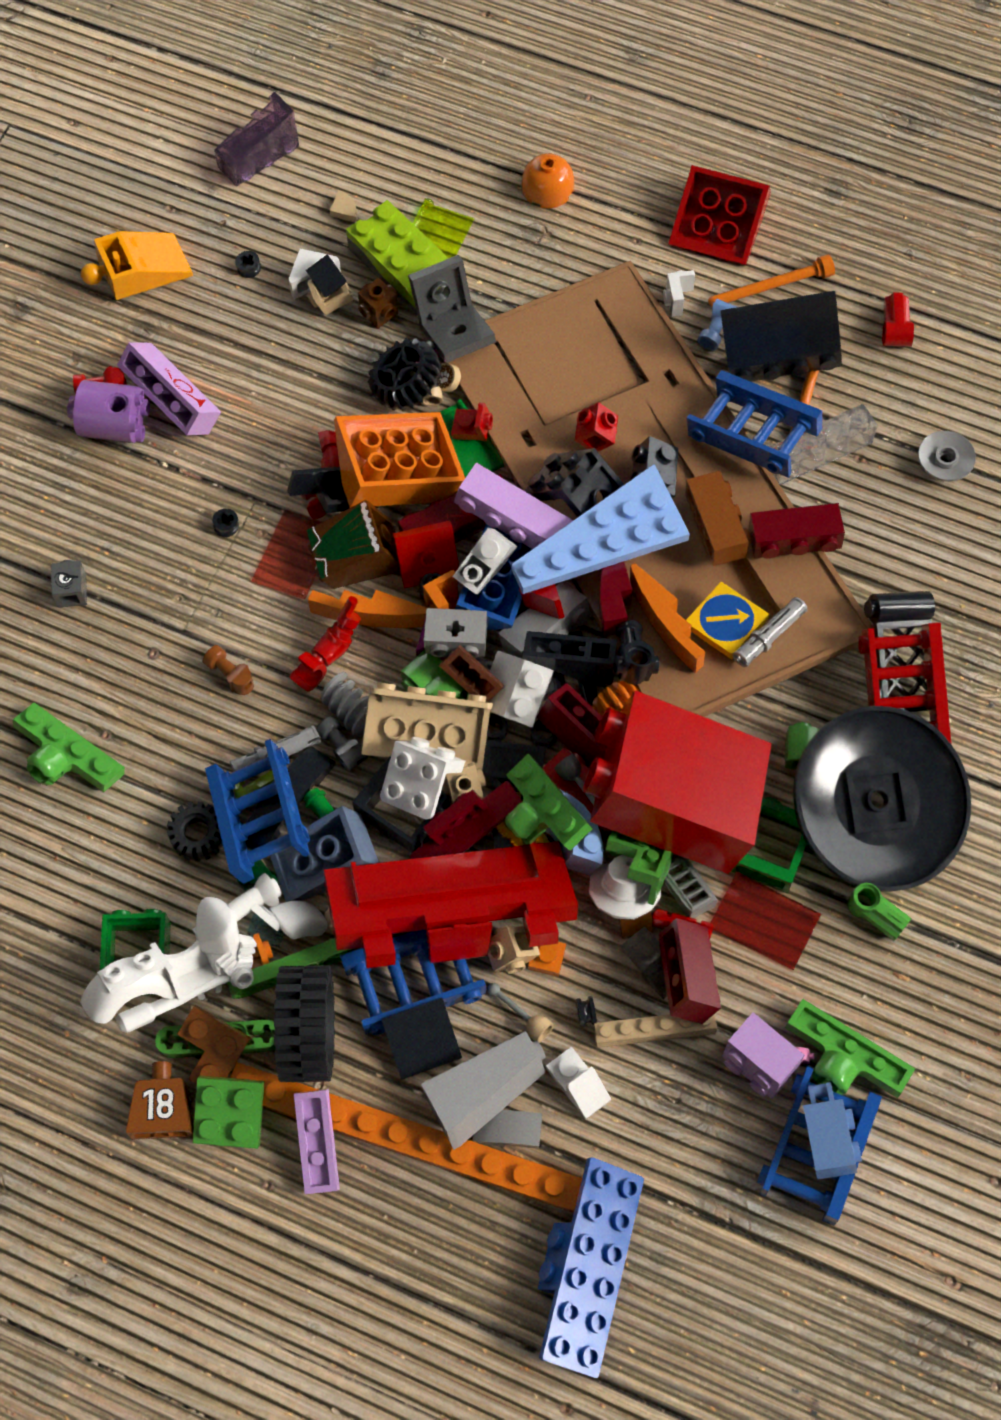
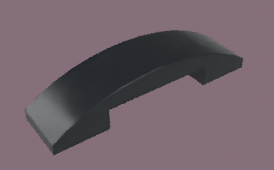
(304, 773)

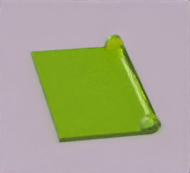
(443, 226)

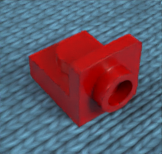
(472, 424)

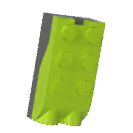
(393, 249)

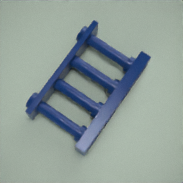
(763, 401)
(228, 808)
(407, 944)
(833, 1201)

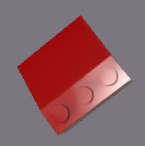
(719, 215)

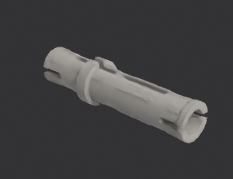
(761, 639)
(291, 744)

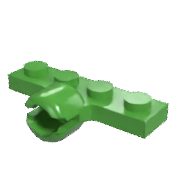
(63, 751)
(543, 807)
(847, 1053)

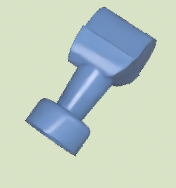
(710, 337)

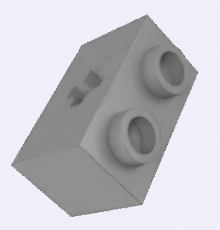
(444, 623)

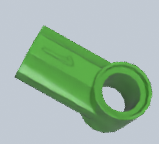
(881, 913)

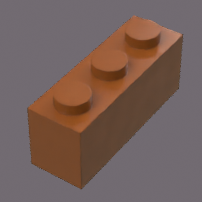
(717, 518)

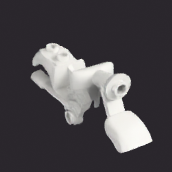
(213, 960)

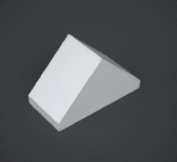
(299, 277)

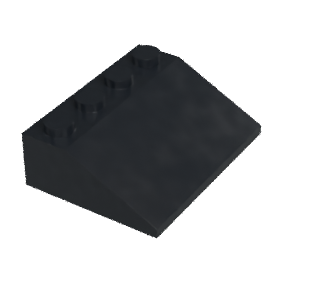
(782, 337)

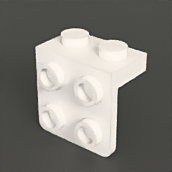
(417, 776)

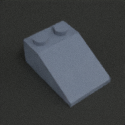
(333, 844)

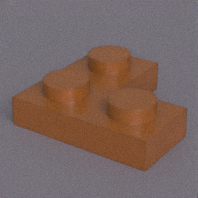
(219, 1041)

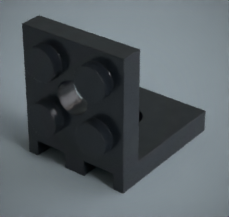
(575, 479)

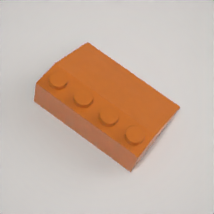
(396, 458)

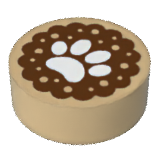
(450, 377)

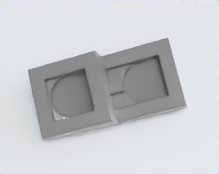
(512, 1129)

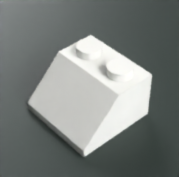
(522, 690)

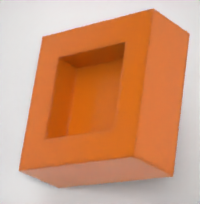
(549, 960)

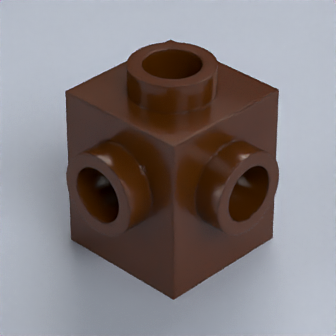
(378, 302)

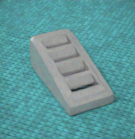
(690, 909)

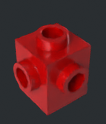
(596, 427)

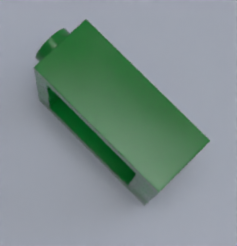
(767, 872)
(126, 921)

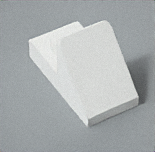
(579, 1082)

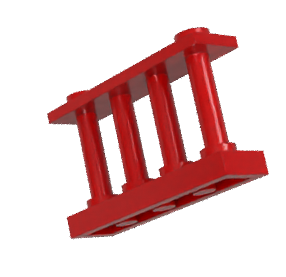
(931, 669)

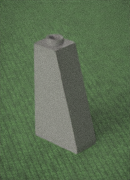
(483, 1086)

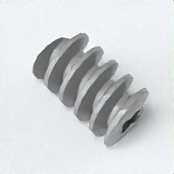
(346, 703)

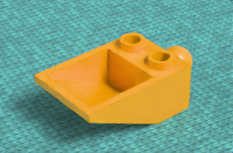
(136, 262)

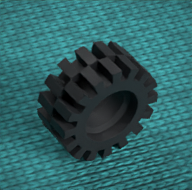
(194, 848)

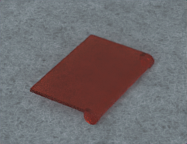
(287, 560)
(765, 920)

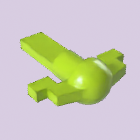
(264, 780)

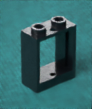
(369, 798)

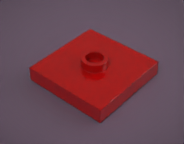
(425, 551)

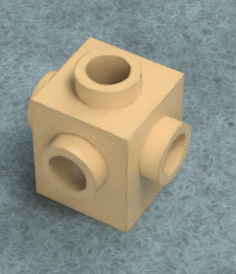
(475, 781)
(510, 949)

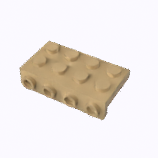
(439, 719)

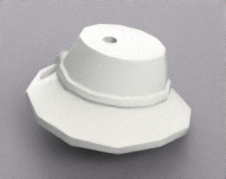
(616, 893)

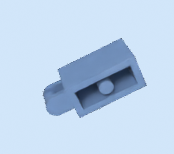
(829, 1134)

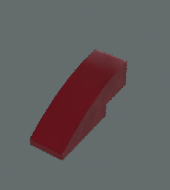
(614, 596)

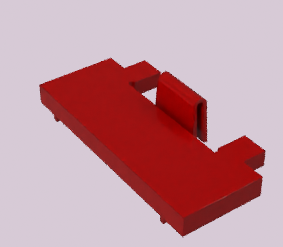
(450, 900)

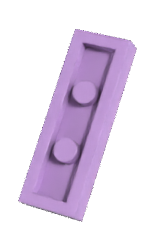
(316, 1141)

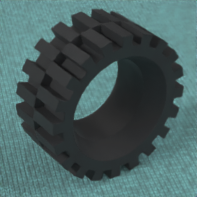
(304, 1024)

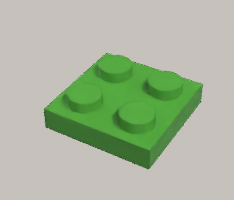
(228, 1112)

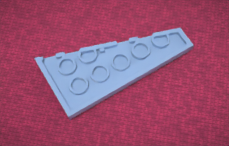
(617, 529)

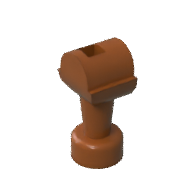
(238, 676)

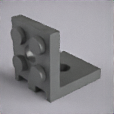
(449, 312)

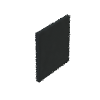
(421, 1038)

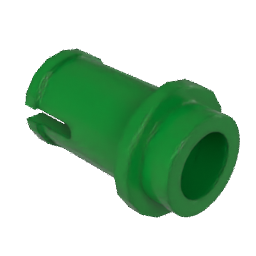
(318, 803)

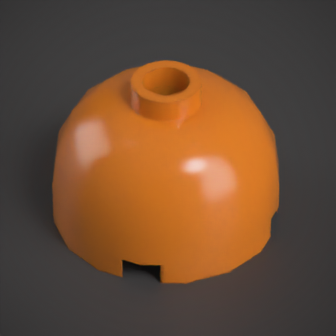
(548, 181)

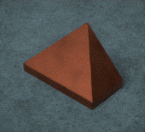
(471, 674)

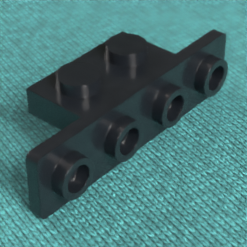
(324, 483)

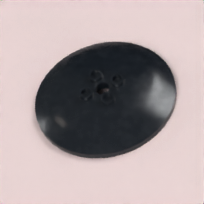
(921, 789)

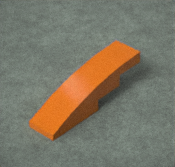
(661, 610)
(380, 611)

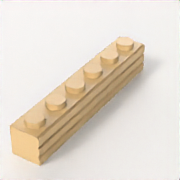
(649, 1029)

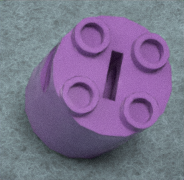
(109, 411)

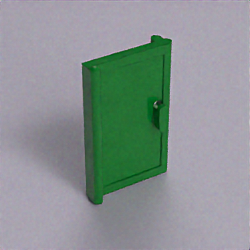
(471, 451)

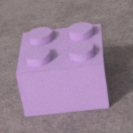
(761, 1056)

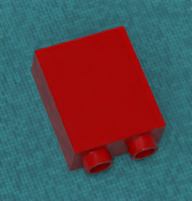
(678, 781)

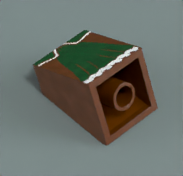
(354, 546)

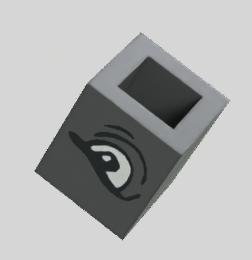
(69, 583)

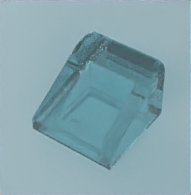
(265, 931)

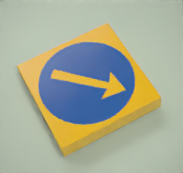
(726, 619)

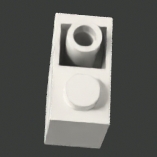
(484, 560)

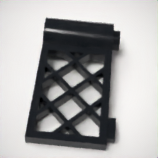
(898, 612)

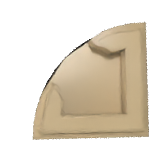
(344, 207)

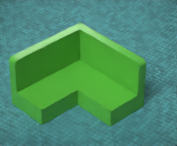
(649, 862)

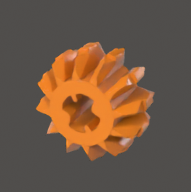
(614, 696)

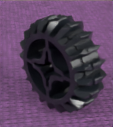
(409, 379)

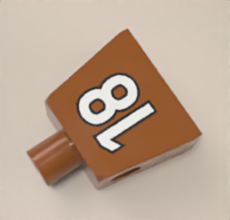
(160, 1106)

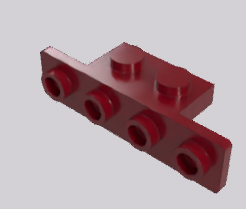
(467, 821)

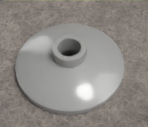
(946, 446)

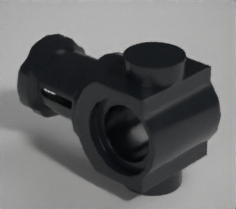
(635, 658)

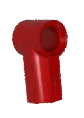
(897, 325)

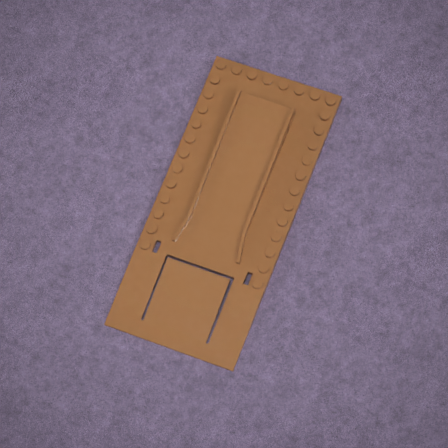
(573, 361)

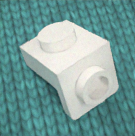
(676, 284)

